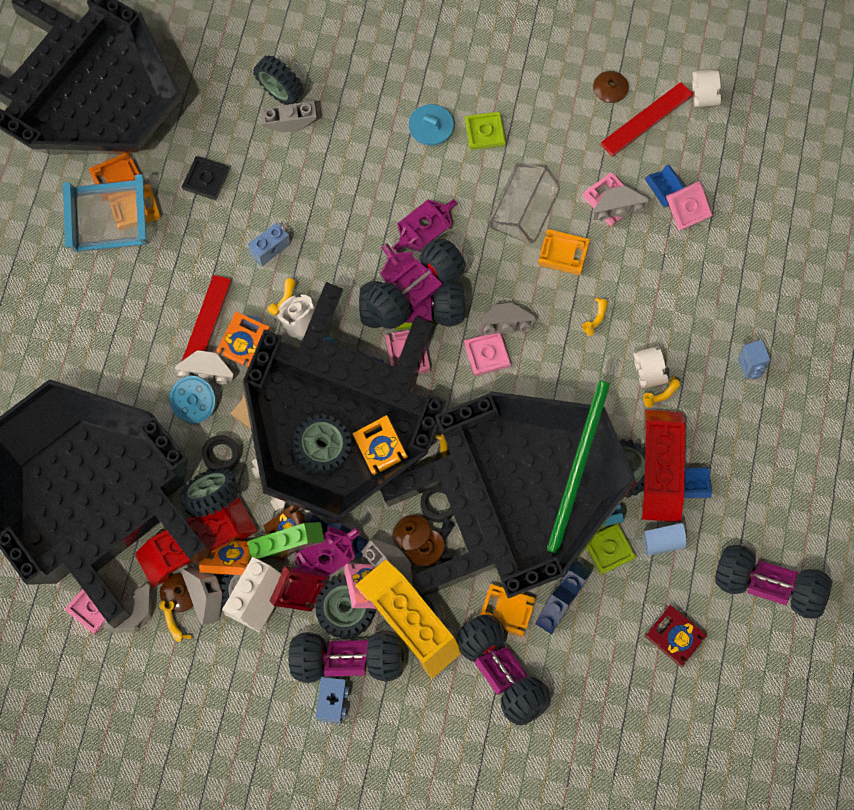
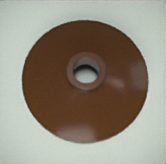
(607, 92)
(416, 537)
(436, 547)
(181, 601)

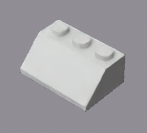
(251, 596)

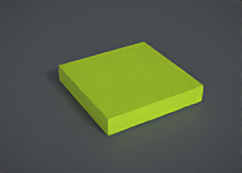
(485, 130)
(610, 549)

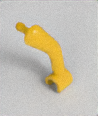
(288, 288)
(589, 327)
(650, 399)
(443, 445)
(177, 634)

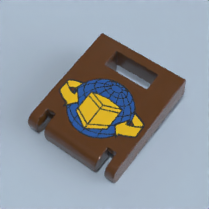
(282, 521)

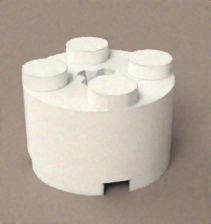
(706, 88)
(296, 315)
(650, 367)

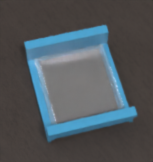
(104, 215)

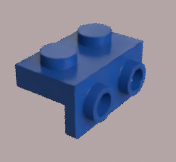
(664, 183)
(697, 483)

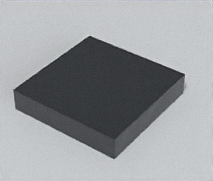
(205, 178)

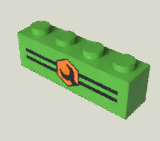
(286, 541)

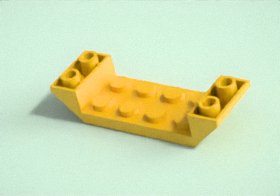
(410, 617)

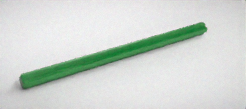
(578, 466)

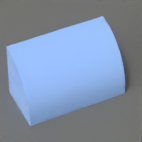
(664, 539)

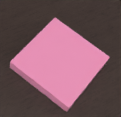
(689, 205)
(487, 354)
(85, 612)

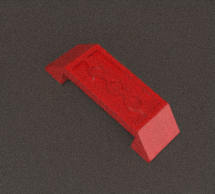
(663, 466)
(163, 555)

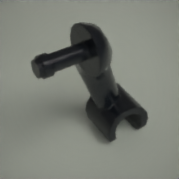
(446, 529)

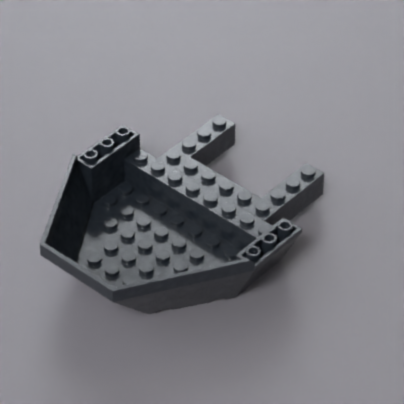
(88, 82)
(332, 380)
(508, 485)
(84, 486)

